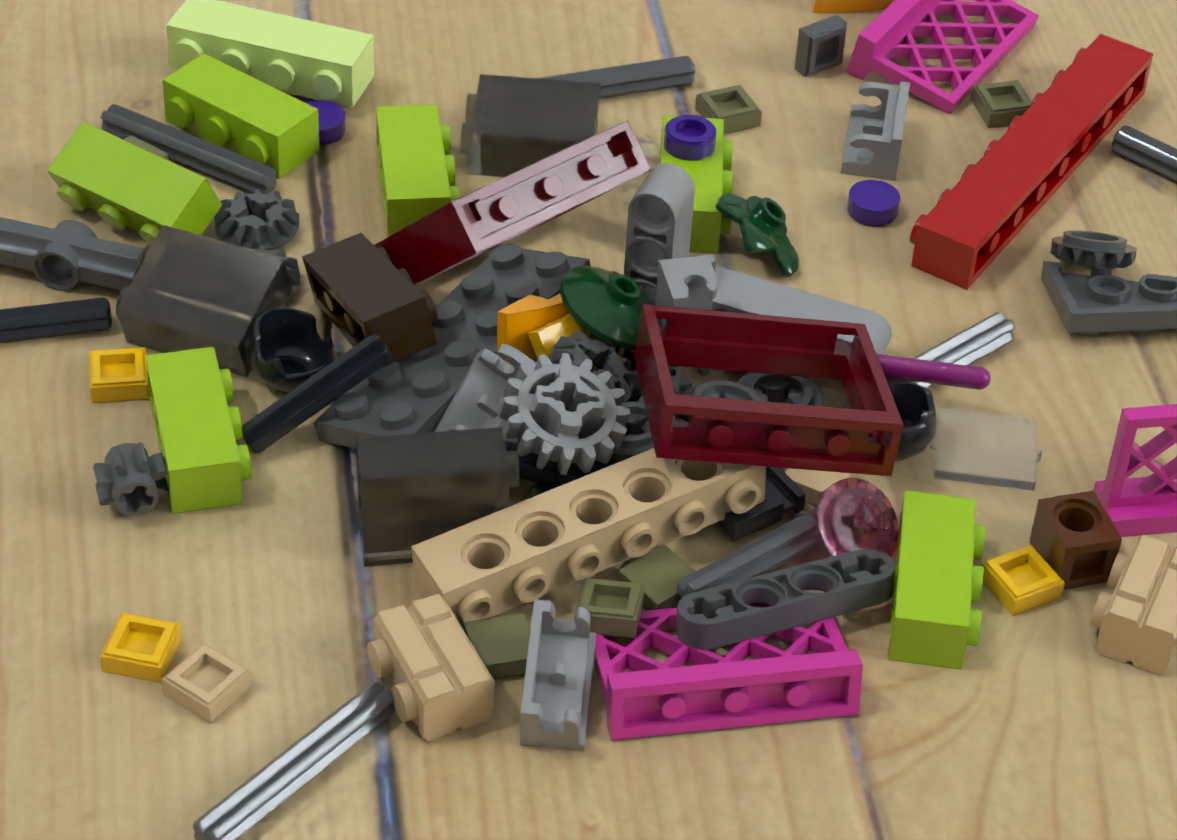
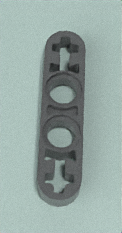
(723, 612)

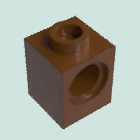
(1076, 538)

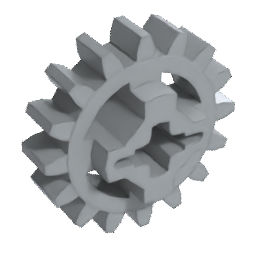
(564, 413)

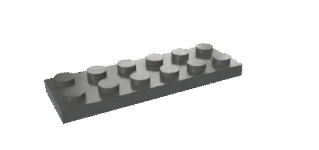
(418, 389)

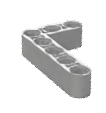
(661, 229)

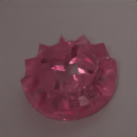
(871, 513)

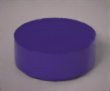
(331, 121)
(690, 137)
(873, 202)

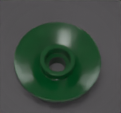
(605, 304)

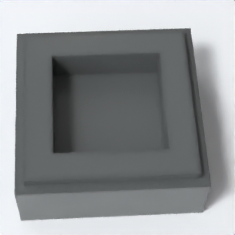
(820, 45)

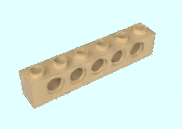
(579, 531)

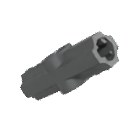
(67, 255)

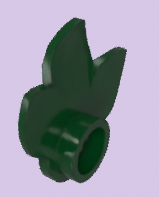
(761, 228)

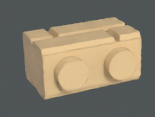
(1141, 613)
(431, 668)

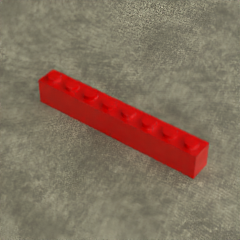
(1029, 161)

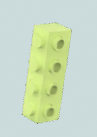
(275, 48)

